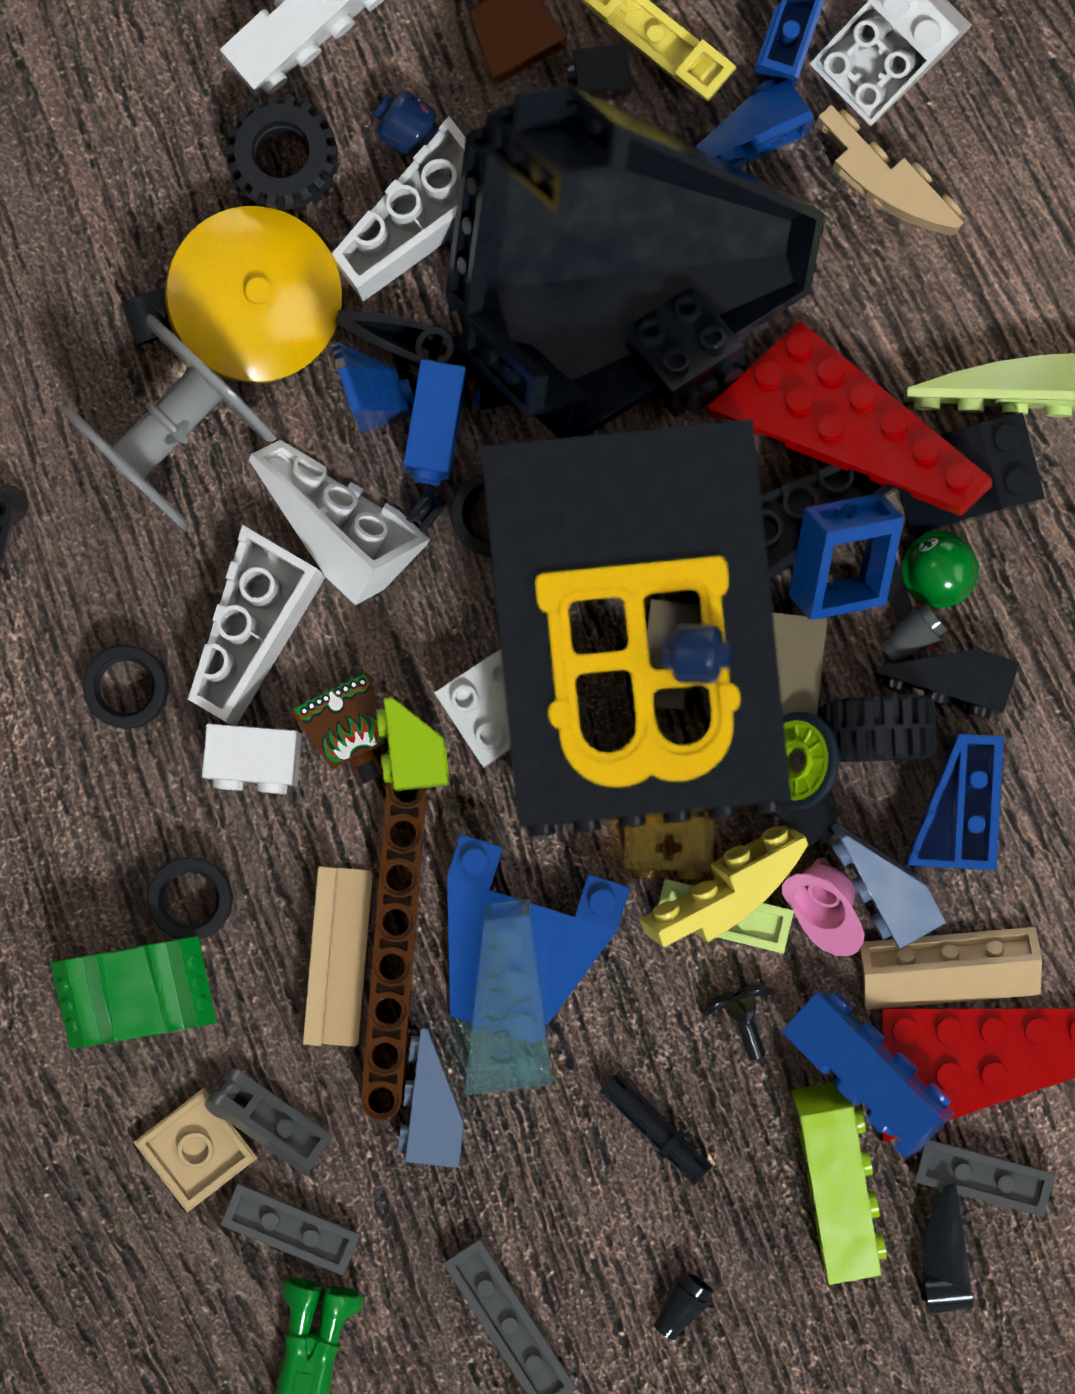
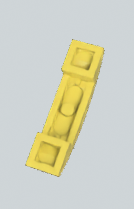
(666, 44)

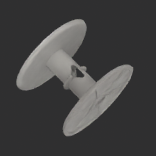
(169, 420)

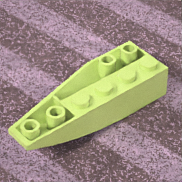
(1010, 384)

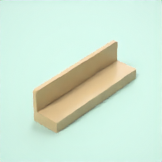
(338, 956)
(952, 968)

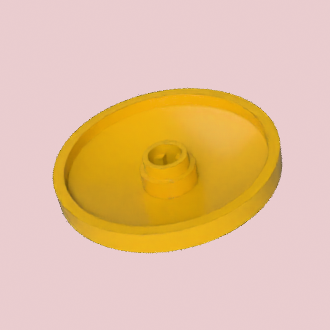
(253, 294)

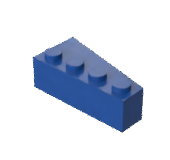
(869, 1071)

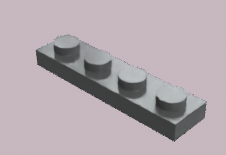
(508, 1321)

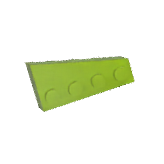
(838, 1183)

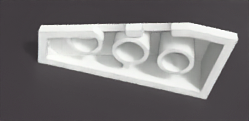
(346, 534)

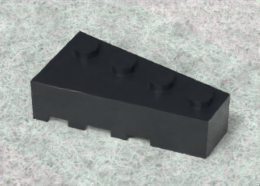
(785, 509)

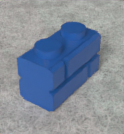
(788, 40)

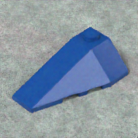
(760, 124)

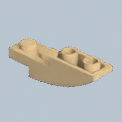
(899, 190)

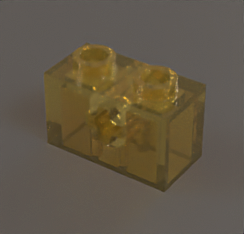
(696, 848)

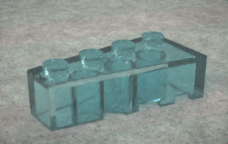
(509, 1017)

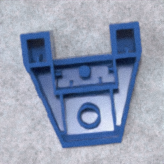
(563, 942)

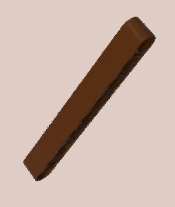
(387, 943)

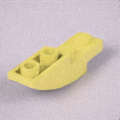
(740, 885)

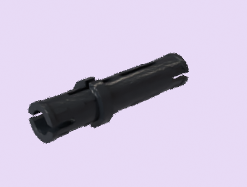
(656, 1128)

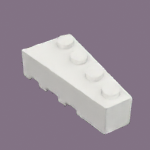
(287, 37)

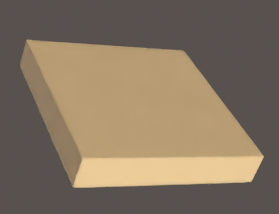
(195, 1151)

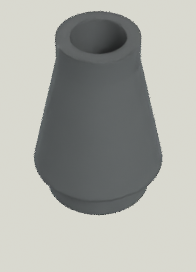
(914, 633)

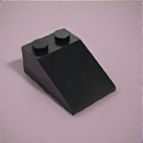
(1000, 451)

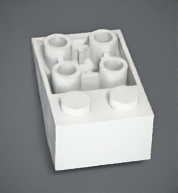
(888, 51)

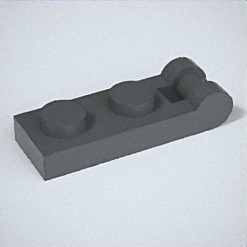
(269, 1121)

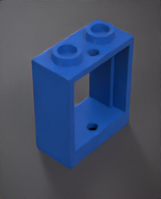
(435, 422)
(825, 526)

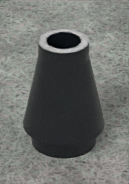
(684, 1303)

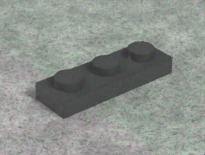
(985, 1177)
(290, 1229)

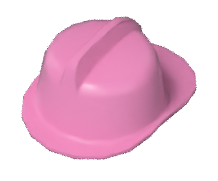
(824, 907)

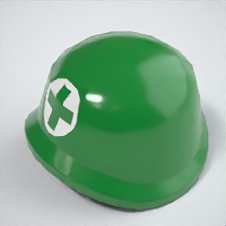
(940, 569)

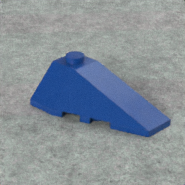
(372, 388)

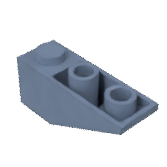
(897, 894)
(435, 1117)

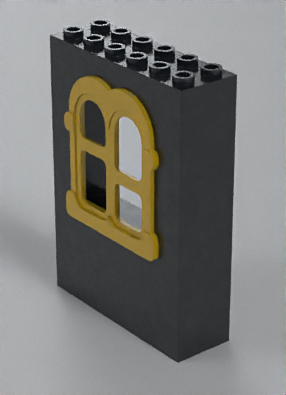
(626, 523)

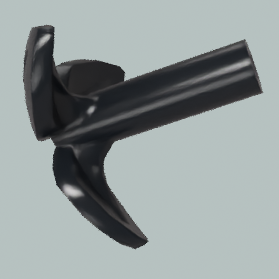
(742, 1009)

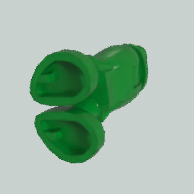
(311, 1355)

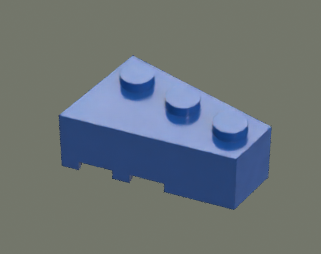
(963, 808)

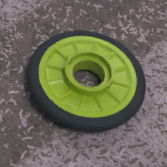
(821, 759)

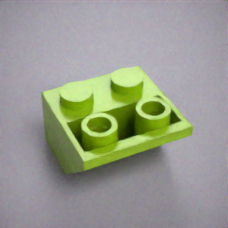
(416, 751)

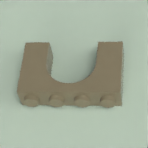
(798, 648)

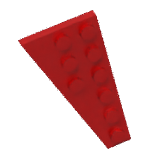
(840, 416)
(983, 1052)

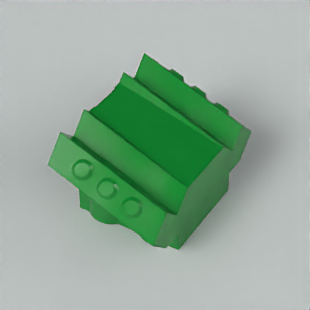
(133, 992)

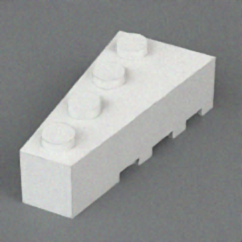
(409, 219)
(255, 618)

